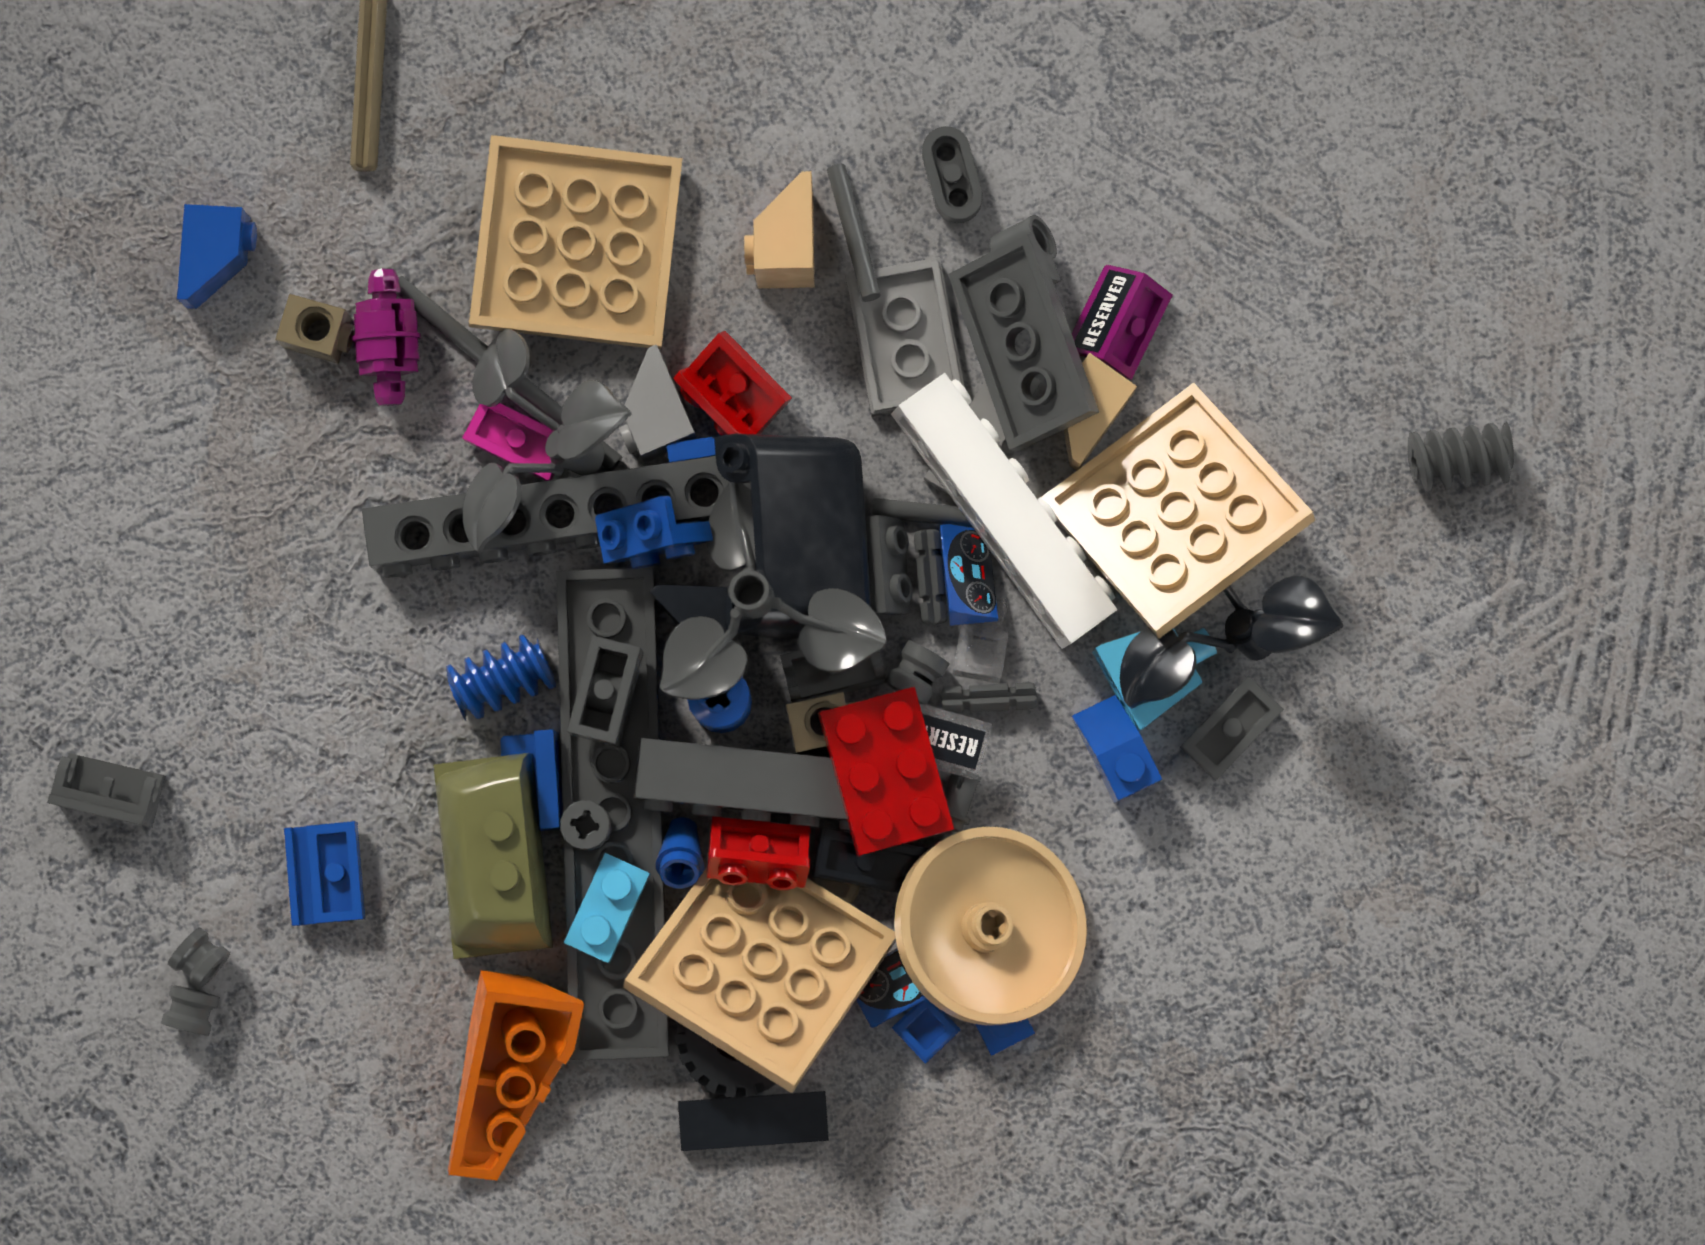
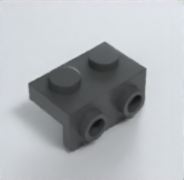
(887, 564)

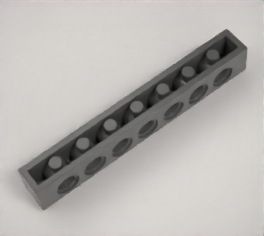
(389, 524)

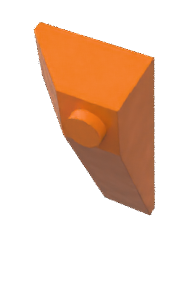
(513, 1053)

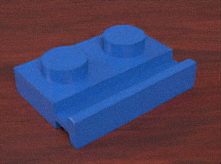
(324, 873)

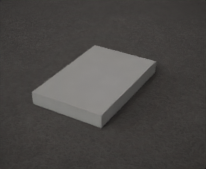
(904, 333)

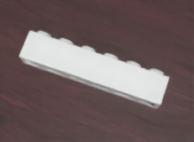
(1004, 510)

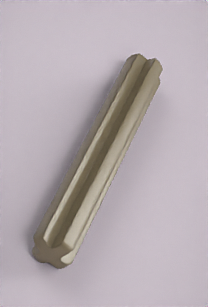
(368, 85)

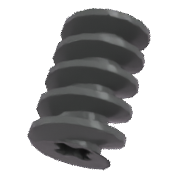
(1461, 455)

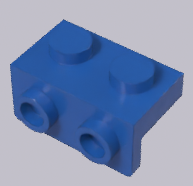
(646, 531)

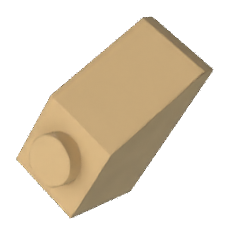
(1111, 396)

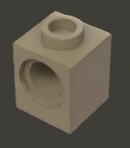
(298, 317)
(800, 719)

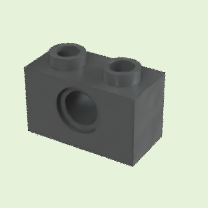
(605, 691)

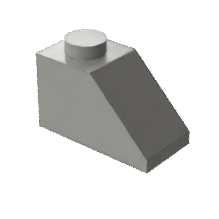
(655, 409)

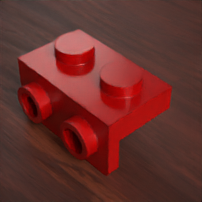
(732, 388)
(758, 853)

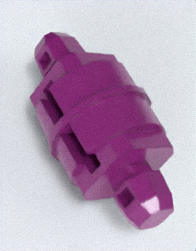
(386, 337)

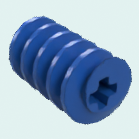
(500, 677)
(720, 718)

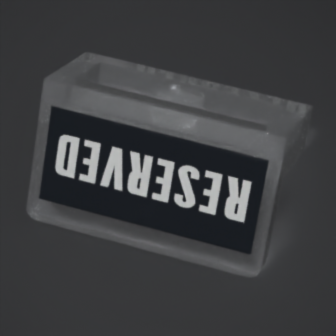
(956, 741)

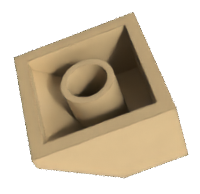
(783, 239)

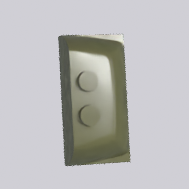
(493, 856)

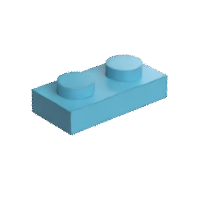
(607, 908)

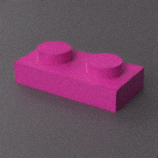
(509, 436)

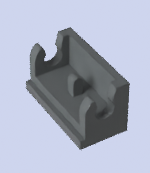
(809, 682)
(107, 789)

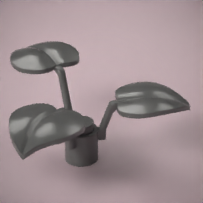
(576, 445)
(706, 662)

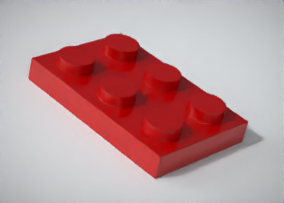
(886, 771)

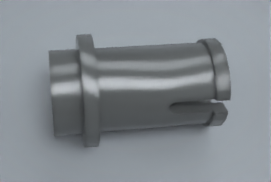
(959, 798)

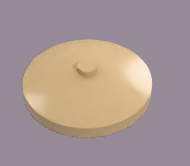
(990, 926)

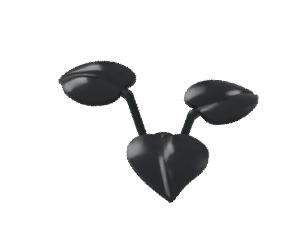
(1291, 618)

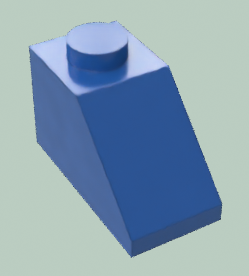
(212, 250)
(1116, 748)

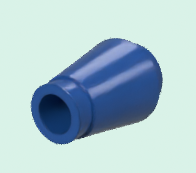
(680, 855)

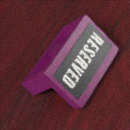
(1120, 318)

